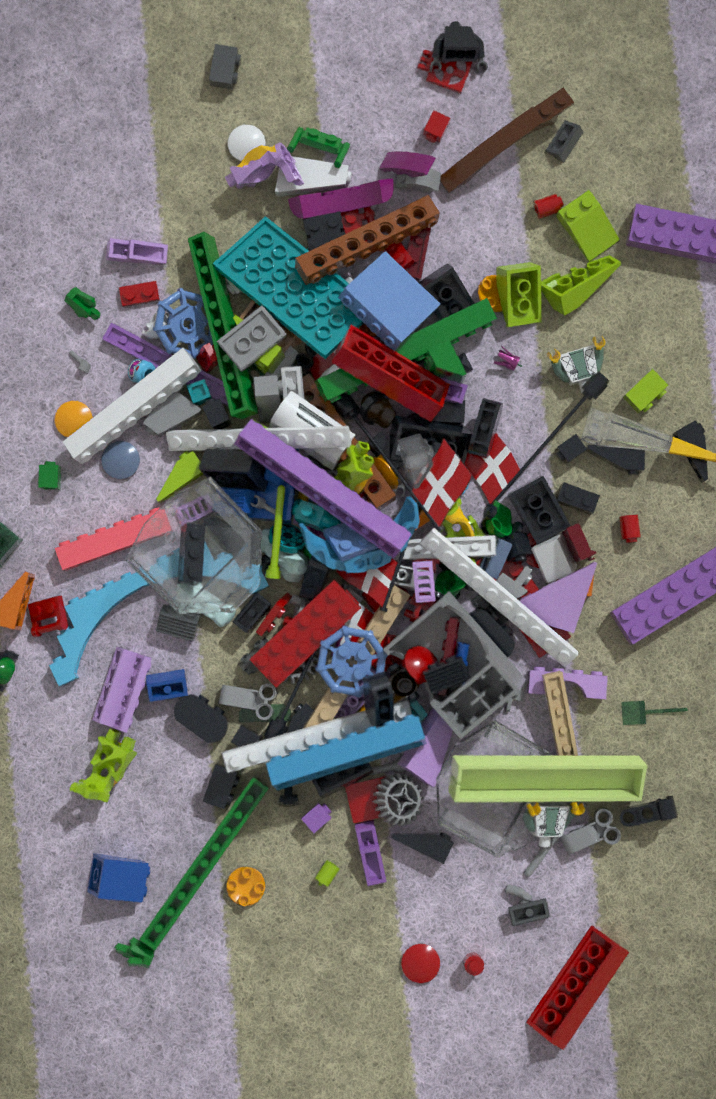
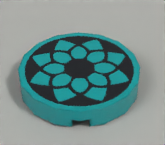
(290, 540)

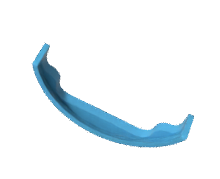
(322, 551)

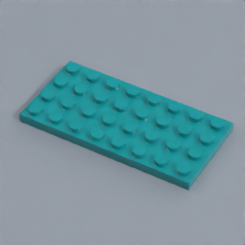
(266, 272)

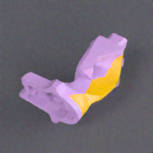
(259, 165)

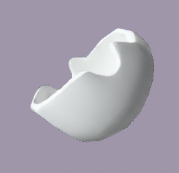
(150, 333)

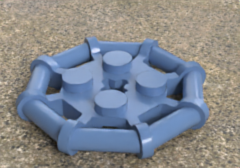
(176, 319)
(345, 652)

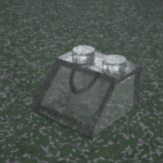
(416, 458)

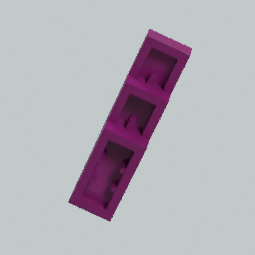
(407, 163)

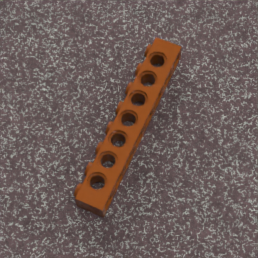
(372, 231)
(385, 494)

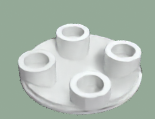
(244, 140)

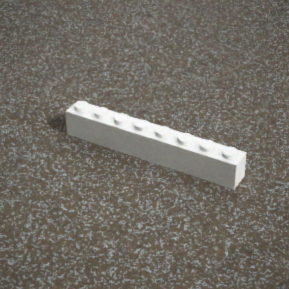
(132, 406)

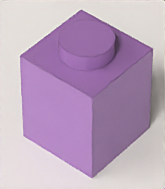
(317, 817)

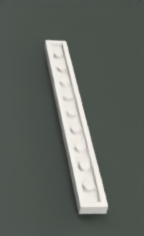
(292, 436)
(499, 597)
(303, 738)

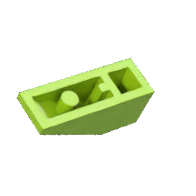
(182, 474)

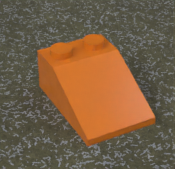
(15, 602)

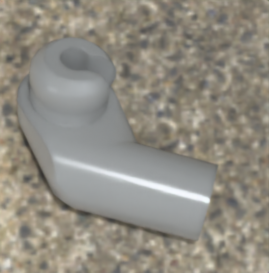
(518, 892)

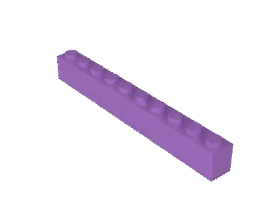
(322, 488)

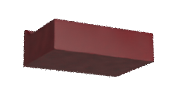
(578, 544)

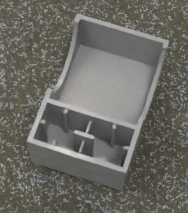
(491, 673)

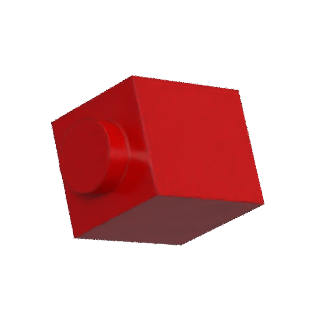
(436, 127)

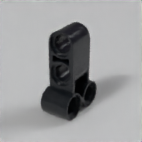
(662, 809)

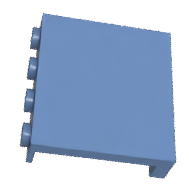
(388, 300)

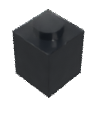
(570, 449)
(520, 547)

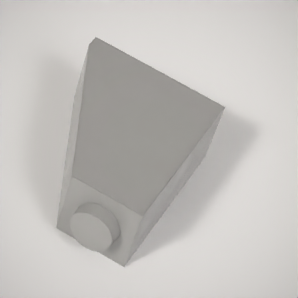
(171, 414)

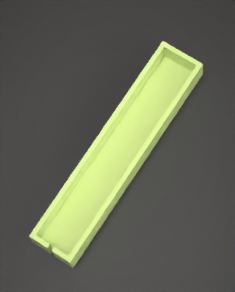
(547, 778)

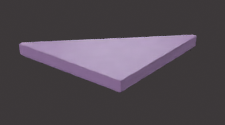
(562, 600)

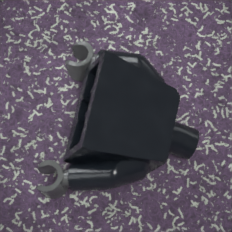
(458, 45)

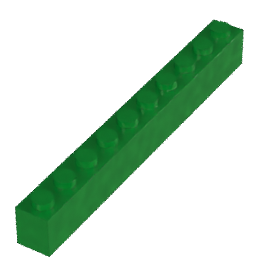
(221, 321)
(416, 345)
(204, 863)

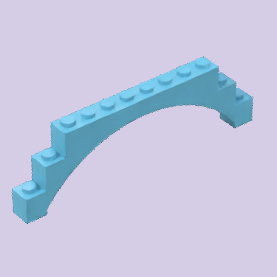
(87, 615)

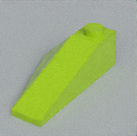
(573, 289)

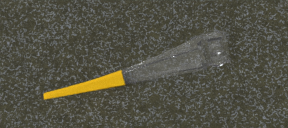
(617, 431)

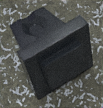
(289, 798)

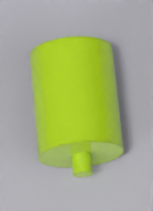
(327, 873)

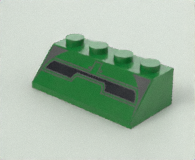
(444, 362)

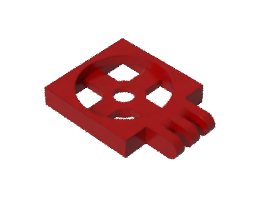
(458, 87)

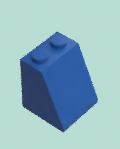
(270, 497)
(118, 878)

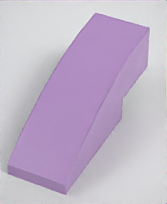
(136, 251)

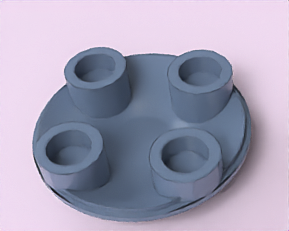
(120, 460)

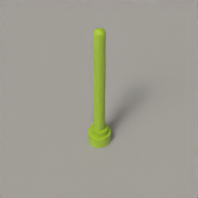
(274, 570)

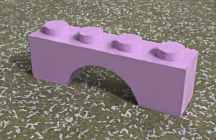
(591, 685)

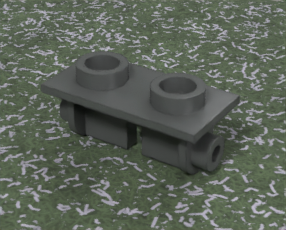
(245, 664)

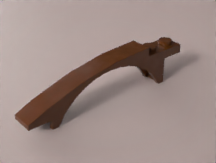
(528, 122)

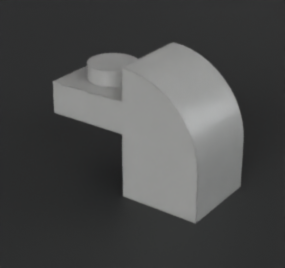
(425, 183)
(515, 587)

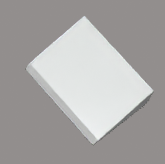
(554, 558)

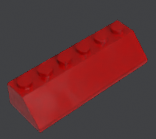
(391, 373)
(577, 987)

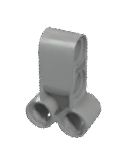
(248, 699)
(590, 833)

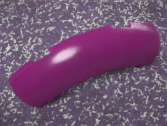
(342, 199)

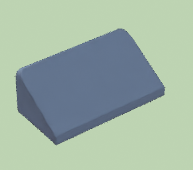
(493, 564)

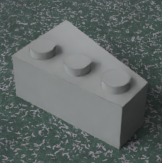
(268, 396)

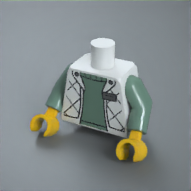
(579, 364)
(550, 819)

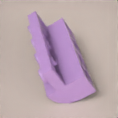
(122, 689)

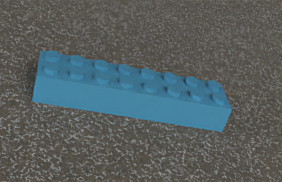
(346, 753)

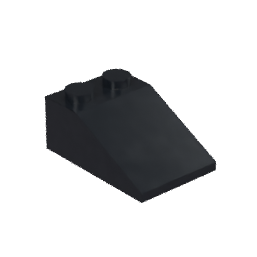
(447, 290)
(539, 509)

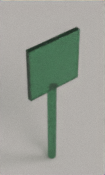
(634, 712)

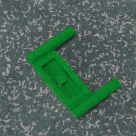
(321, 141)

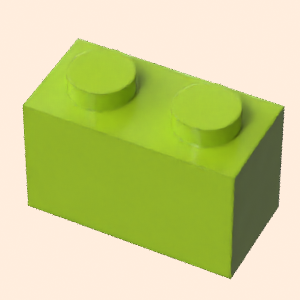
(645, 391)

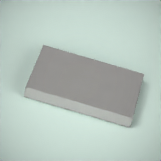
(251, 338)

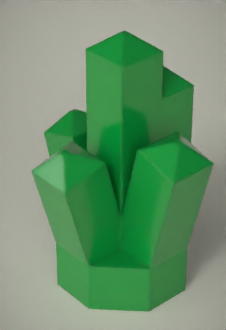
(82, 304)
(137, 952)

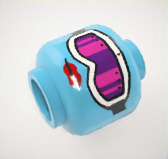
(139, 369)

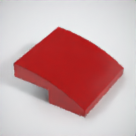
(361, 799)

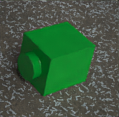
(49, 476)

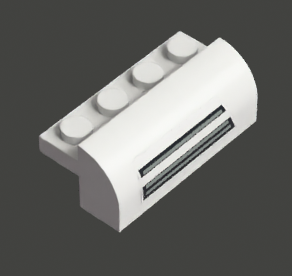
(299, 413)

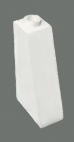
(317, 177)

